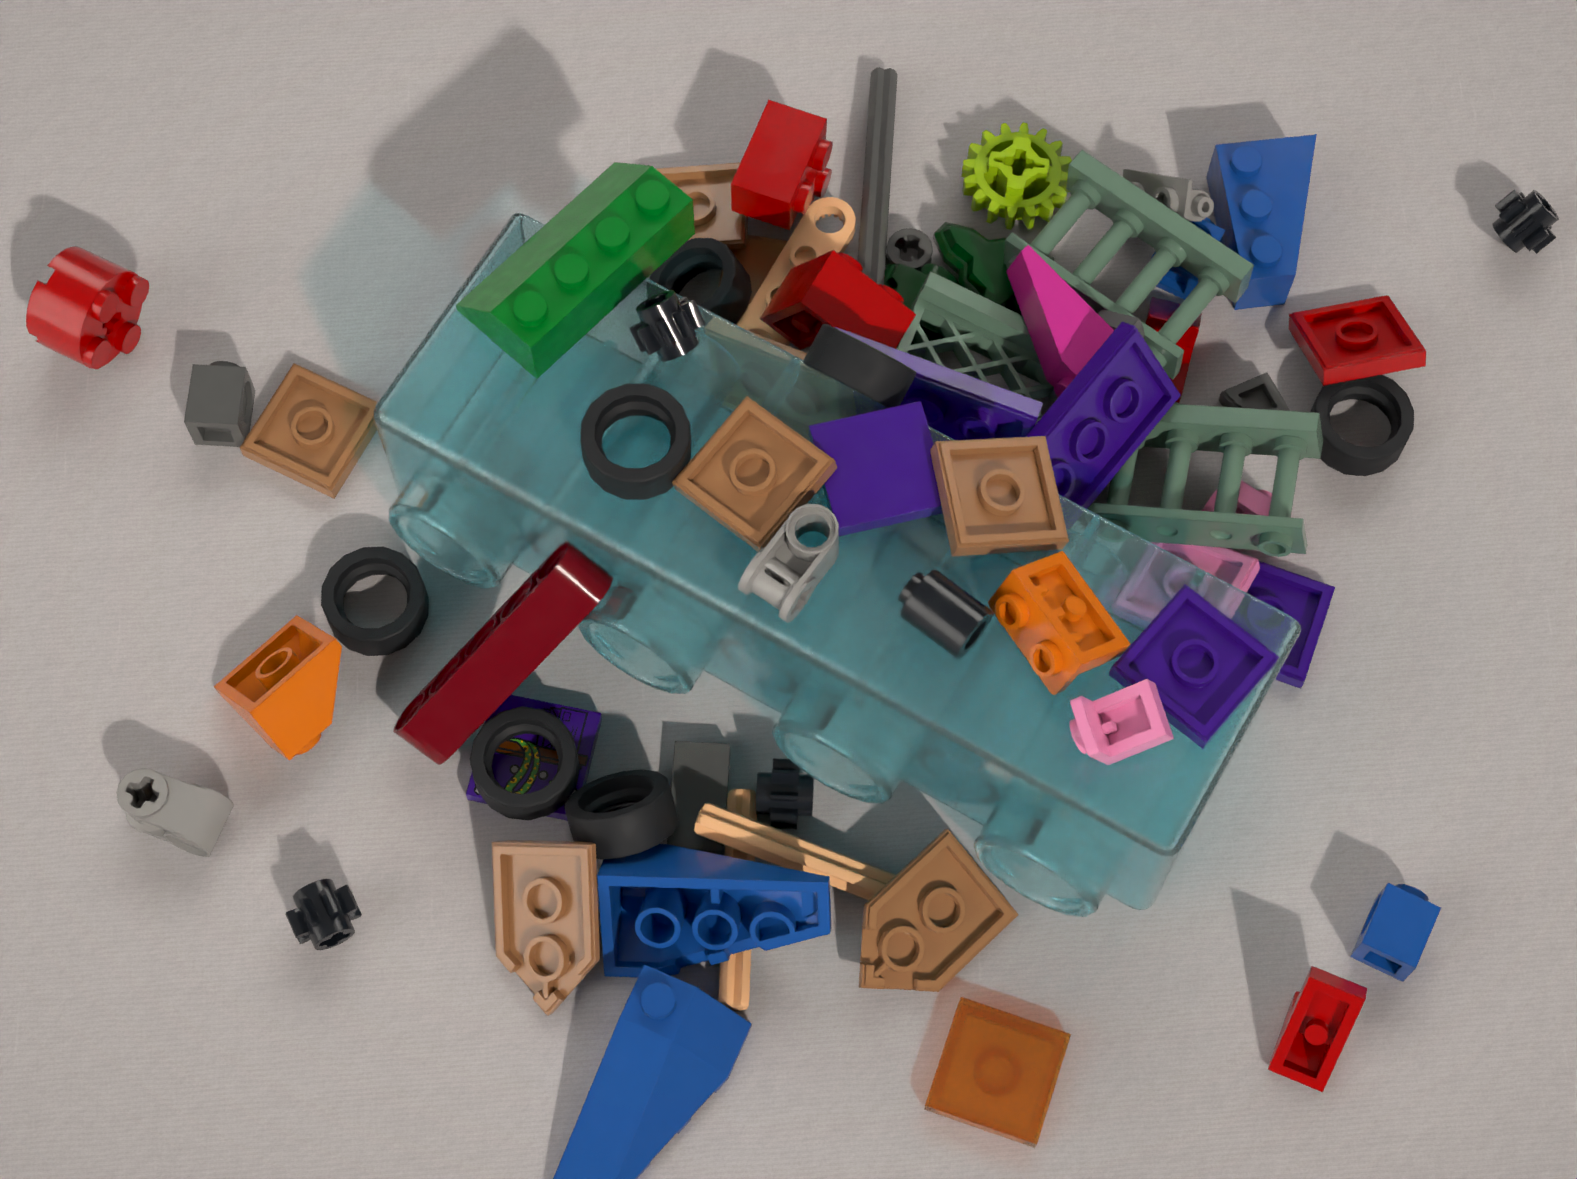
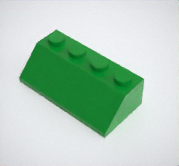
(581, 265)

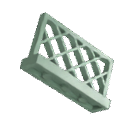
(977, 325)

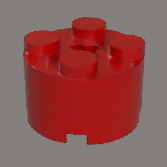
(87, 308)

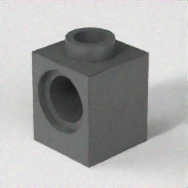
(219, 404)

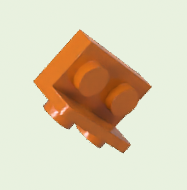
(1056, 621)

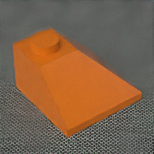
(287, 687)

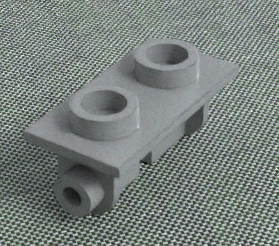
(1174, 193)

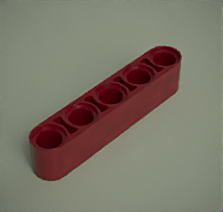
(503, 652)

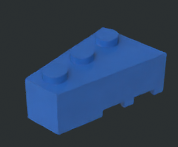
(1261, 205)

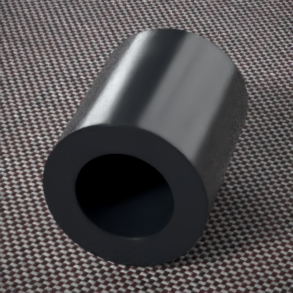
(944, 612)

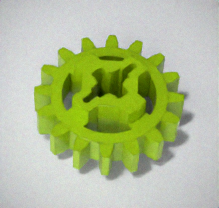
(1016, 176)

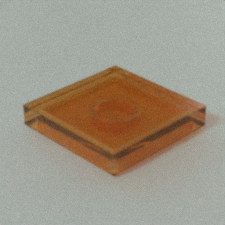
(997, 1072)

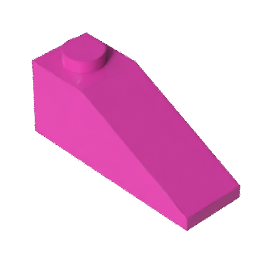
(1057, 318)

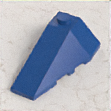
(701, 906)
(657, 1071)

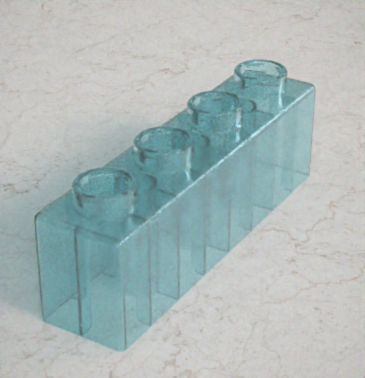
(864, 698)

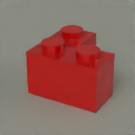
(782, 166)
(836, 294)

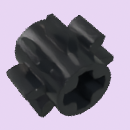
(1525, 221)
(667, 325)
(784, 794)
(323, 914)

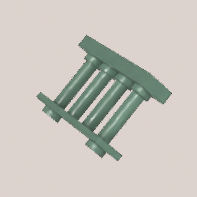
(1140, 216)
(1236, 435)

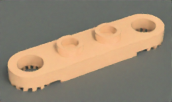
(803, 245)

